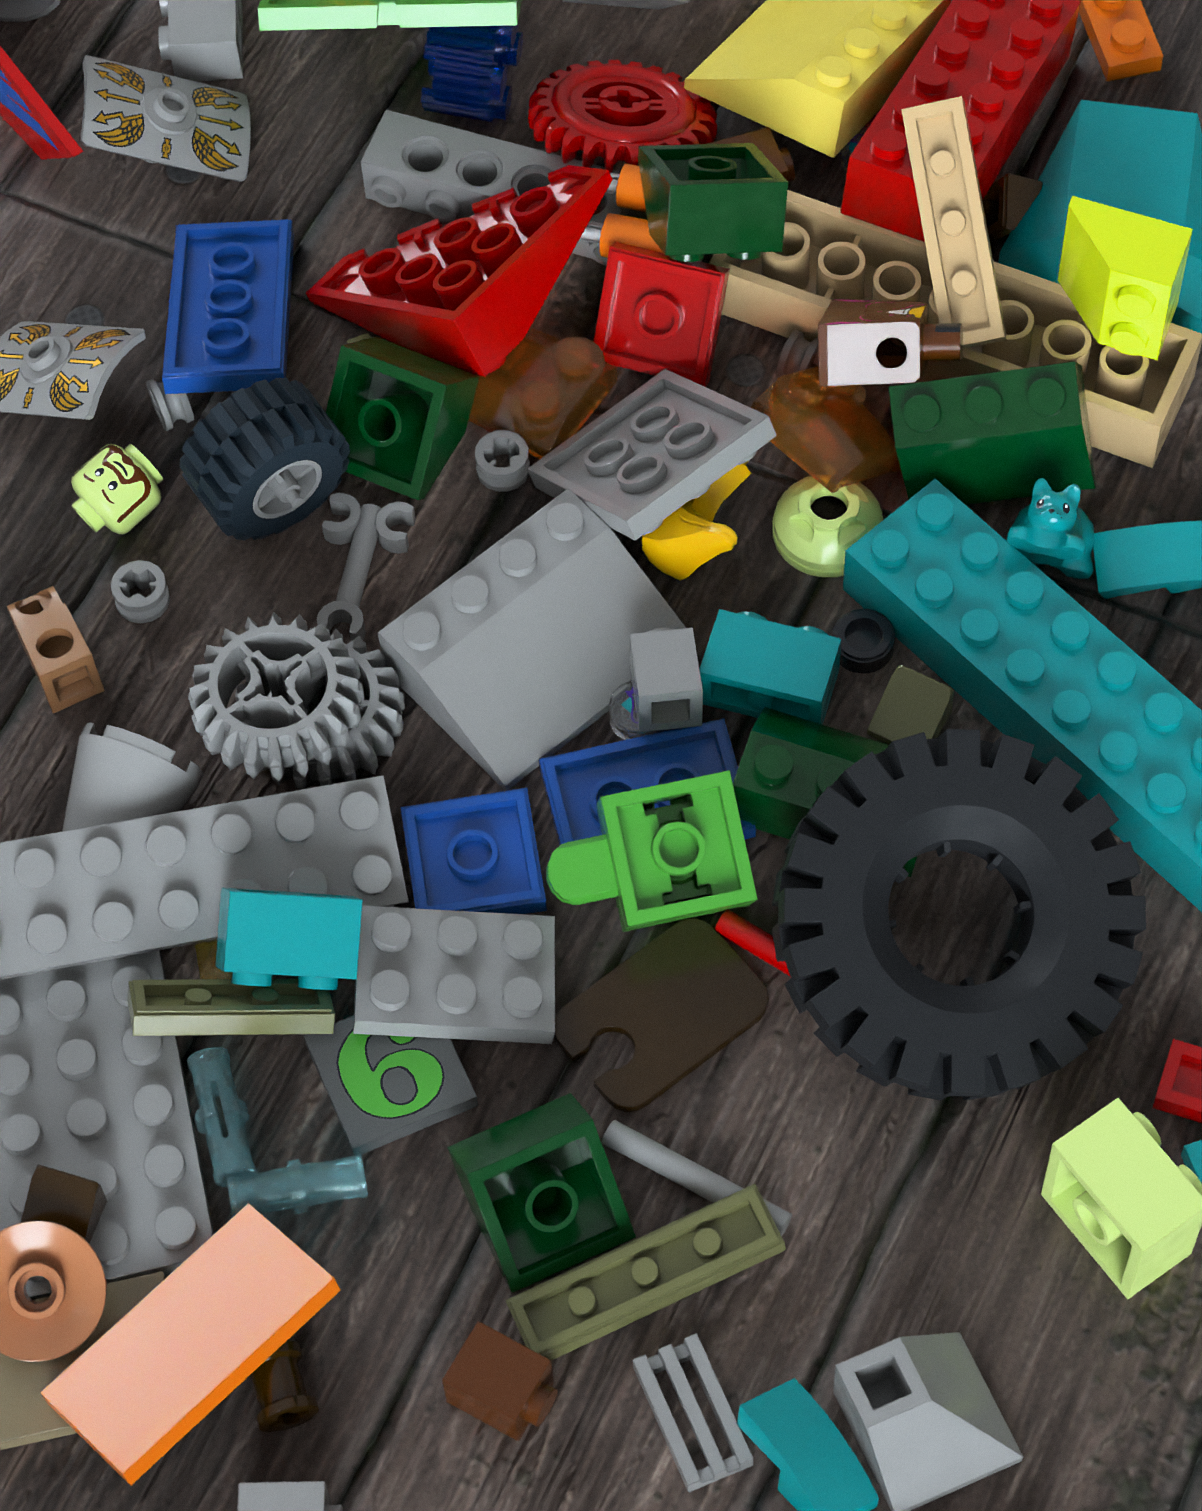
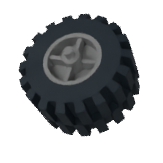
(264, 459)

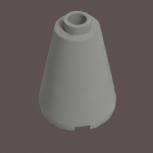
(125, 779)

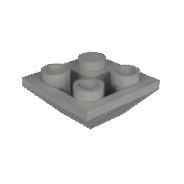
(923, 1418)

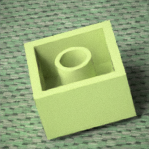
(1124, 1196)

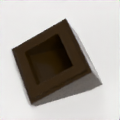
(1007, 203)
(64, 1200)

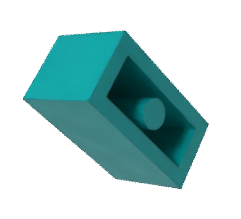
(769, 666)
(288, 935)

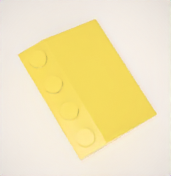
(816, 65)

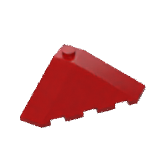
(476, 282)

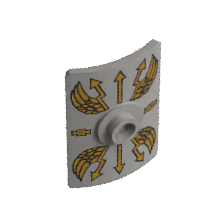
(165, 119)
(60, 366)

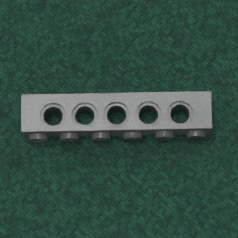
(449, 169)

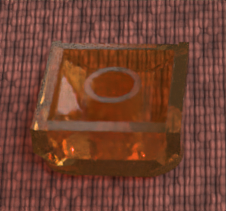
(544, 390)
(827, 429)

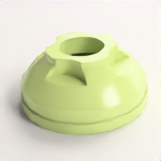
(817, 543)

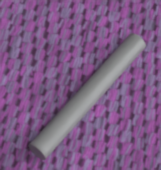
(679, 1168)

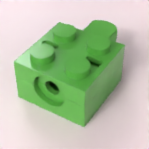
(660, 854)

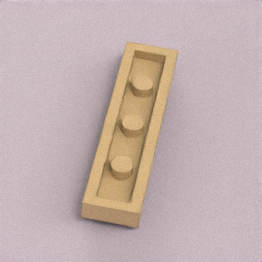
(954, 220)

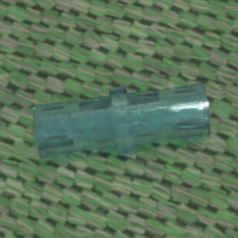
(211, 1079)
(298, 1185)

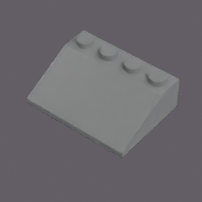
(527, 638)

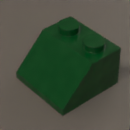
(713, 200)
(399, 413)
(542, 1191)

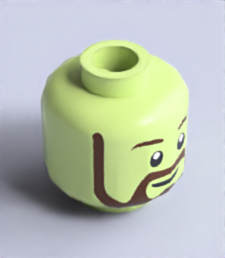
(116, 489)

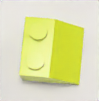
(1123, 274)

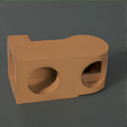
(55, 649)

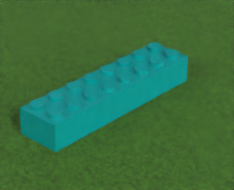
(1040, 671)

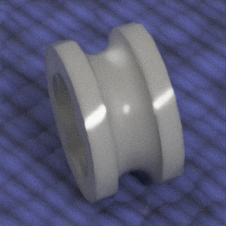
(169, 406)
(502, 478)
(136, 607)

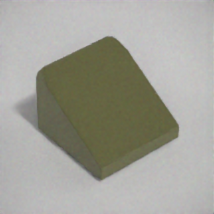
(911, 706)

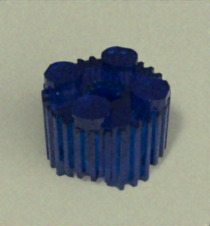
(471, 70)

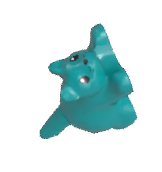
(1055, 531)

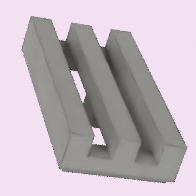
(670, 1360)

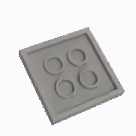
(653, 452)

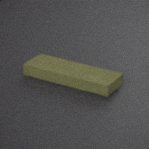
(227, 1008)

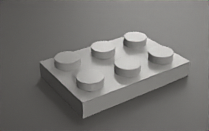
(455, 975)

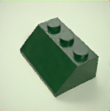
(995, 433)
(790, 766)

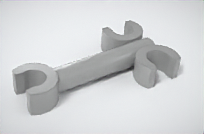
(362, 530)

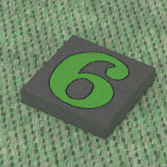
(388, 1083)

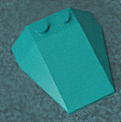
(1126, 160)

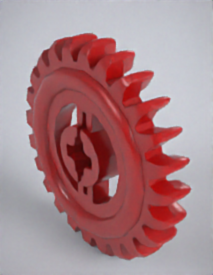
(616, 110)

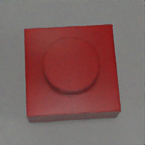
(1181, 1082)

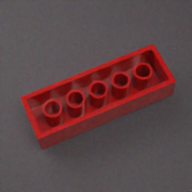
(1001, 64)

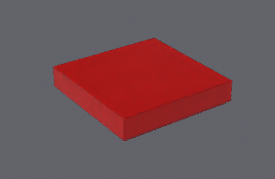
(660, 312)

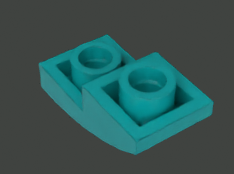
(1149, 558)
(809, 1450)

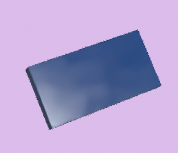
(228, 306)

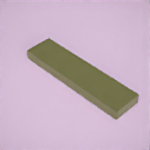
(646, 1274)

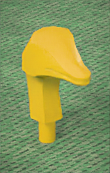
(690, 535)

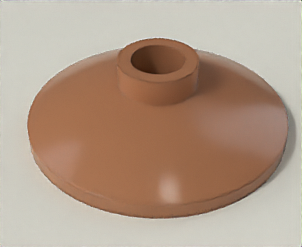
(78, 1295)

